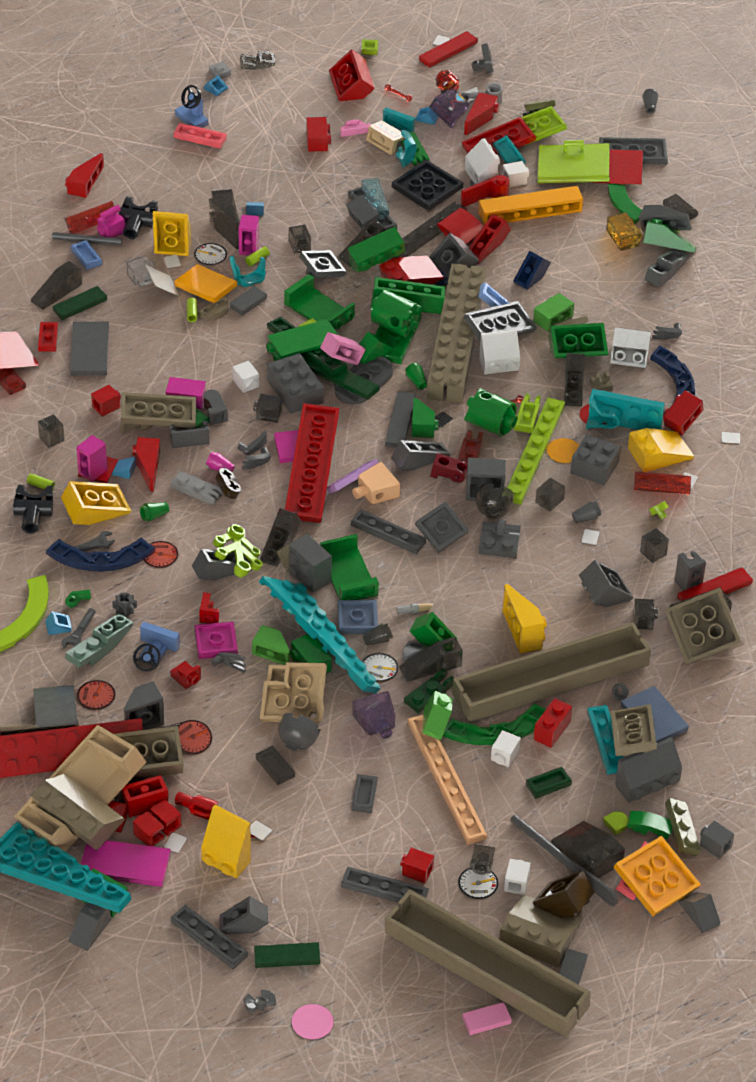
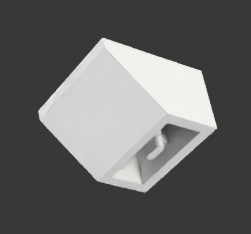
(482, 162)
(630, 347)

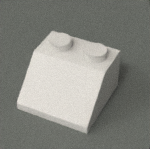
(499, 352)

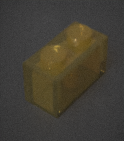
(623, 231)

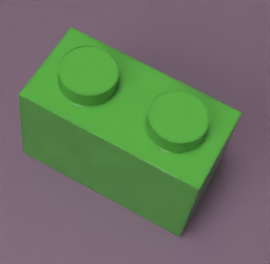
(553, 311)

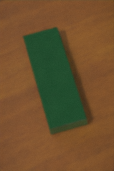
(79, 303)
(287, 955)

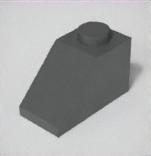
(244, 917)
(89, 925)

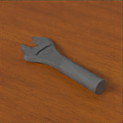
(99, 541)
(75, 637)

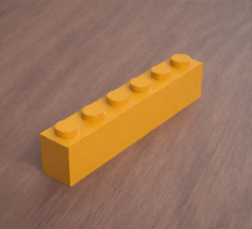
(532, 205)

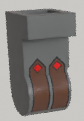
(216, 407)

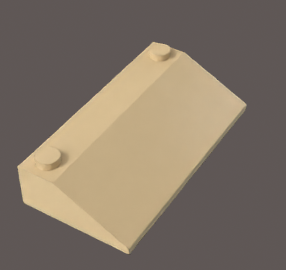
(101, 767)

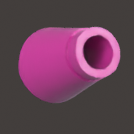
(217, 461)

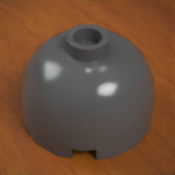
(298, 732)

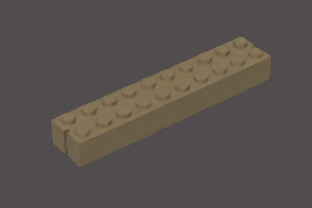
(454, 337)
(551, 672)
(488, 962)

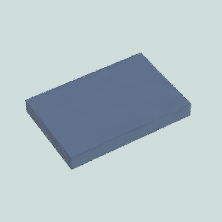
(666, 719)

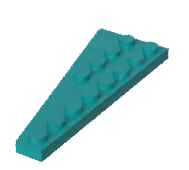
(316, 624)
(48, 866)

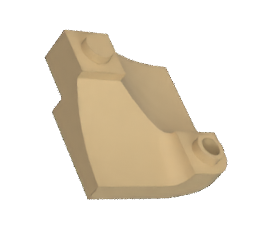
(295, 690)

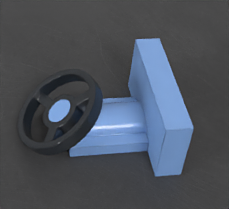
(192, 111)
(158, 641)

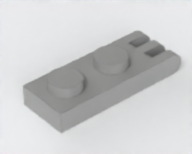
(196, 487)

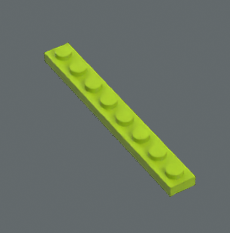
(535, 449)

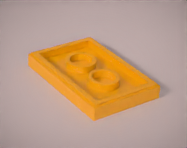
(205, 283)

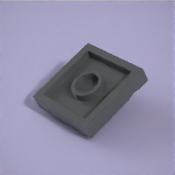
(322, 264)
(441, 527)
(499, 539)

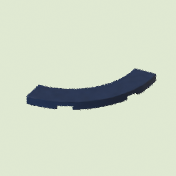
(677, 370)
(100, 561)

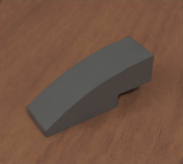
(665, 267)

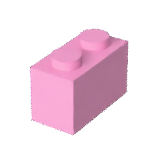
(342, 348)

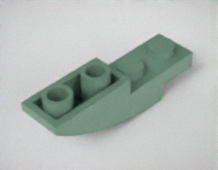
(102, 641)

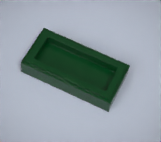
(548, 782)

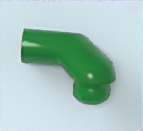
(76, 596)

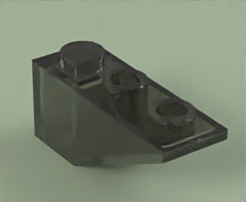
(574, 379)
(281, 534)
(441, 655)

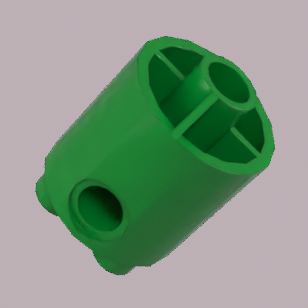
(395, 313)
(491, 412)

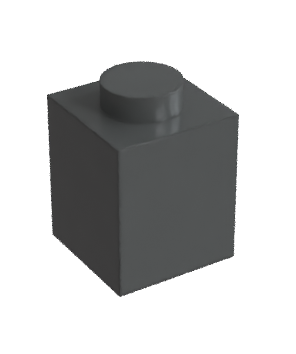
(716, 839)

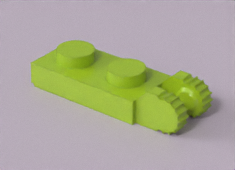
(527, 414)

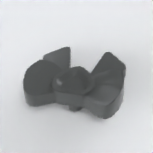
(267, 999)

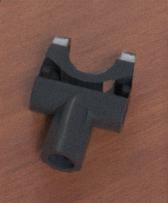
(136, 216)
(32, 507)

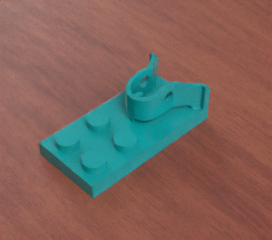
(623, 411)

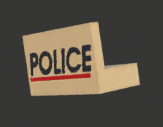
(384, 137)

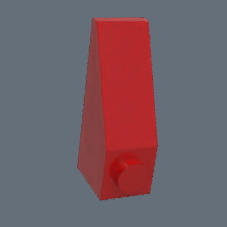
(481, 112)
(84, 176)
(490, 237)
(147, 459)

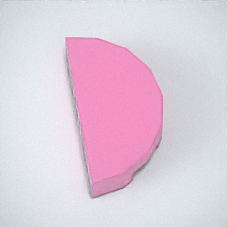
(354, 127)

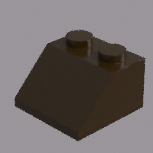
(565, 895)

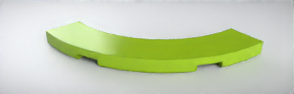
(31, 615)

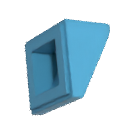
(216, 86)
(426, 115)
(255, 208)
(125, 467)
(58, 623)

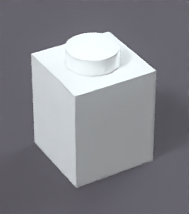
(516, 173)
(245, 376)
(505, 748)
(517, 876)

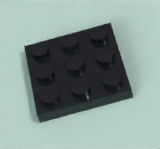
(427, 185)

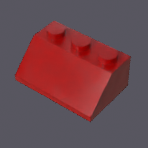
(351, 77)

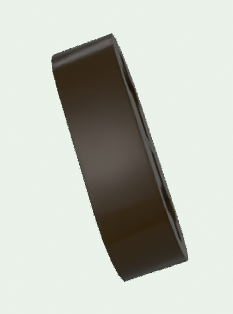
(228, 483)

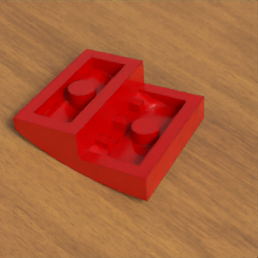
(462, 225)

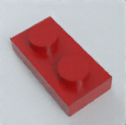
(48, 337)

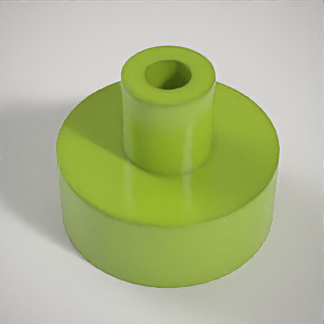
(659, 509)

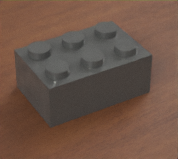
(295, 383)

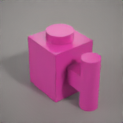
(111, 223)

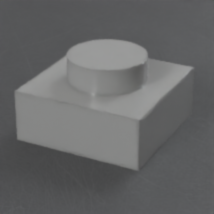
(220, 69)

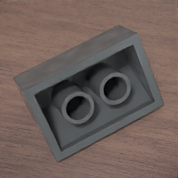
(648, 772)

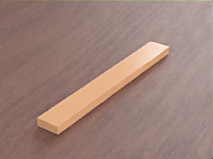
(448, 783)

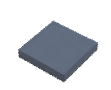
(357, 616)

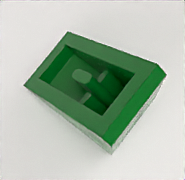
(374, 346)

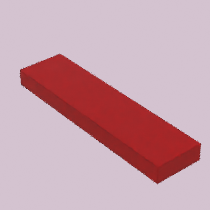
(448, 49)
(728, 582)

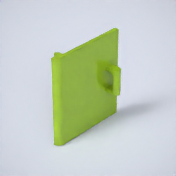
(573, 162)

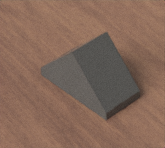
(701, 910)

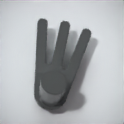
(667, 333)
(255, 445)
(257, 460)
(231, 660)

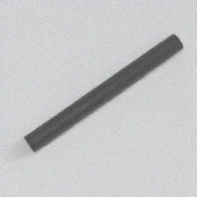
(93, 239)

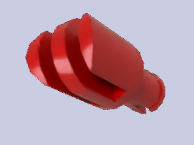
(198, 805)

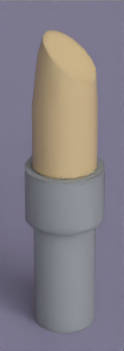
(413, 608)

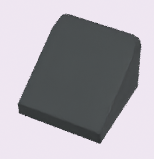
(412, 649)

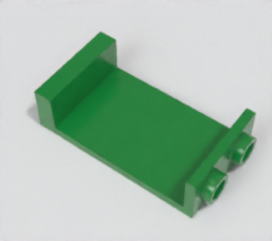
(313, 304)
(298, 339)
(349, 570)

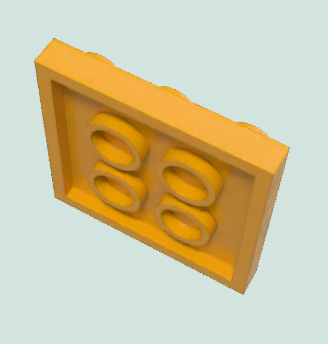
(657, 876)

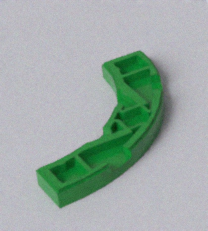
(621, 200)
(477, 735)

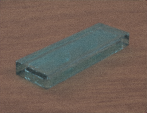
(375, 195)

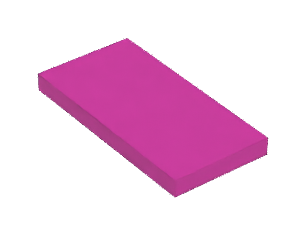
(129, 862)

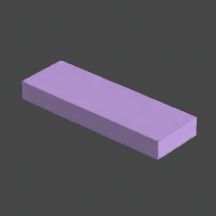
(352, 476)

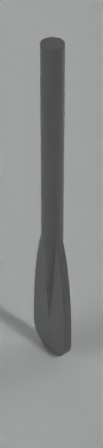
(599, 887)

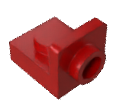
(207, 612)
(186, 674)

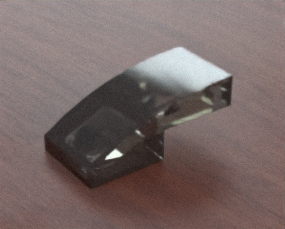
(261, 61)

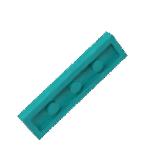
(603, 732)

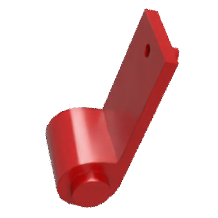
(493, 187)

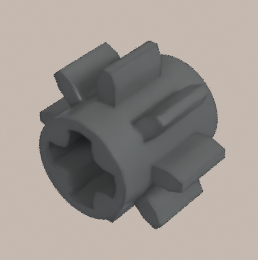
(124, 604)

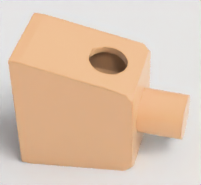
(377, 485)

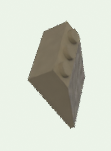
(704, 626)
(538, 931)

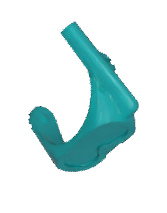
(410, 149)
(255, 277)

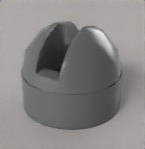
(624, 691)

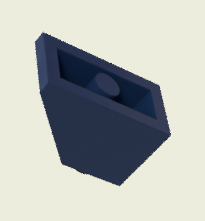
(531, 270)

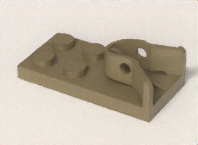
(156, 410)
(633, 730)

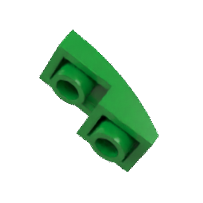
(644, 821)

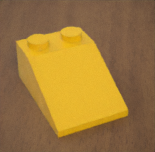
(171, 233)
(657, 448)
(94, 502)
(523, 621)
(227, 842)

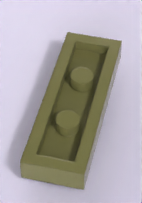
(682, 827)

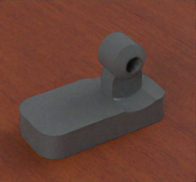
(486, 62)

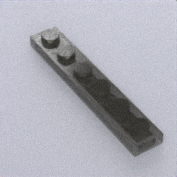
(427, 230)

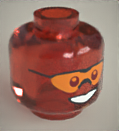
(447, 80)

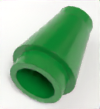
(416, 375)
(151, 511)

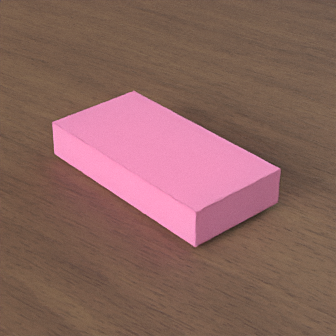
(486, 1018)

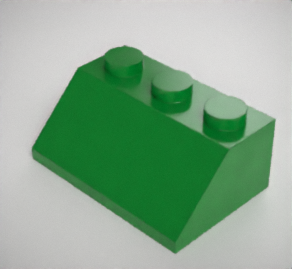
(376, 250)
(578, 339)

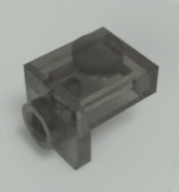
(482, 859)

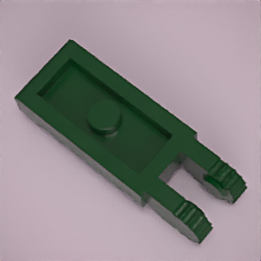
(419, 697)

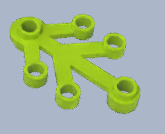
(236, 534)

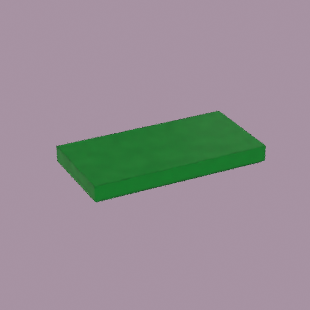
(399, 343)

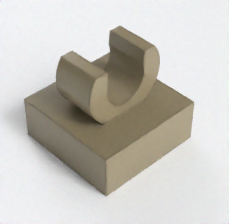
(601, 382)

